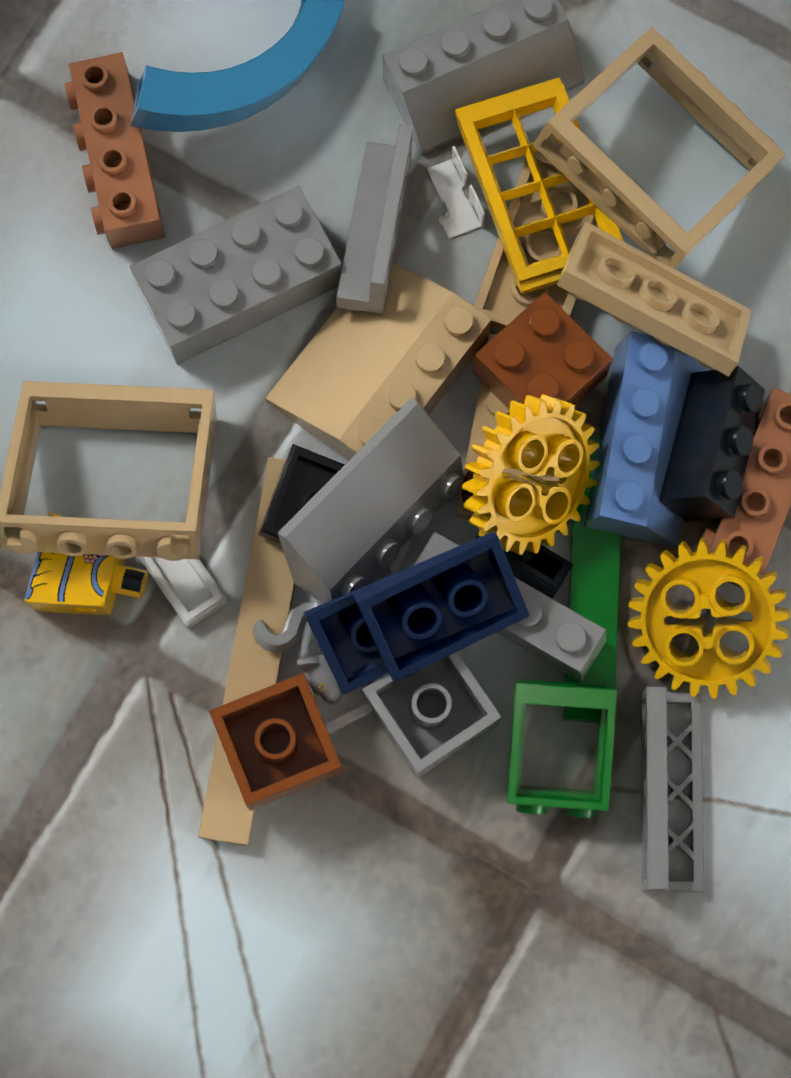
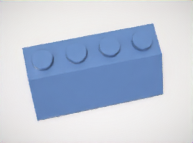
(637, 440)

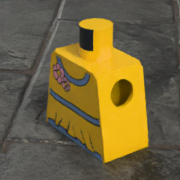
(81, 583)

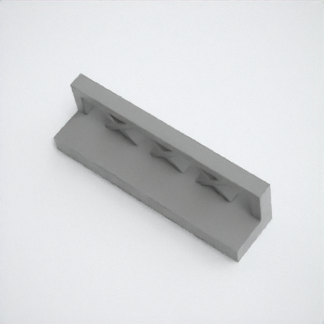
(375, 224)
(655, 791)

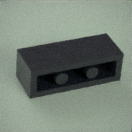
(712, 445)

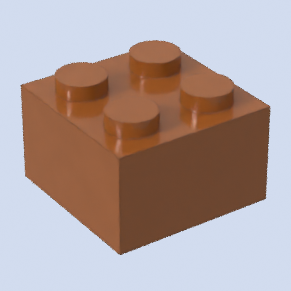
(541, 355)
(276, 741)

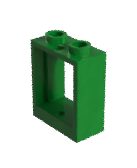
(576, 801)

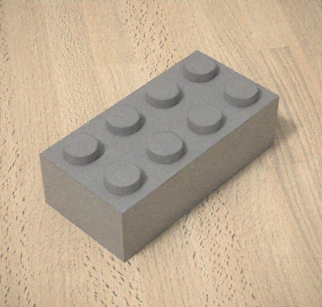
(238, 274)

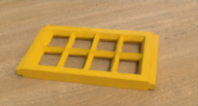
(511, 107)

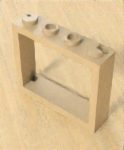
(615, 191)
(105, 408)

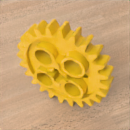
(538, 440)
(713, 662)

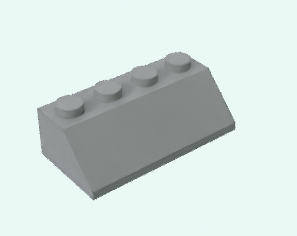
(478, 60)
(372, 506)

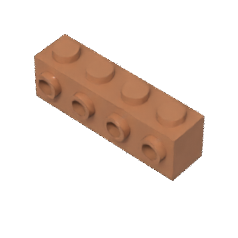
(116, 151)
(765, 487)

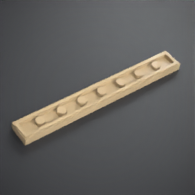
(267, 598)

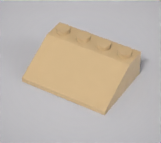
(373, 363)

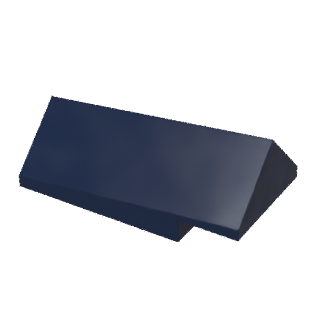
(418, 614)

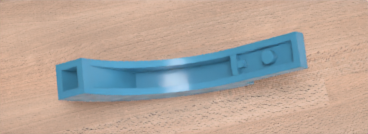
(226, 96)

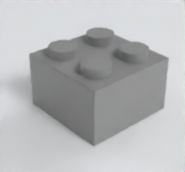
(432, 712)

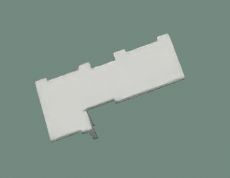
(460, 213)

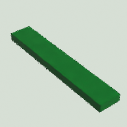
(594, 596)

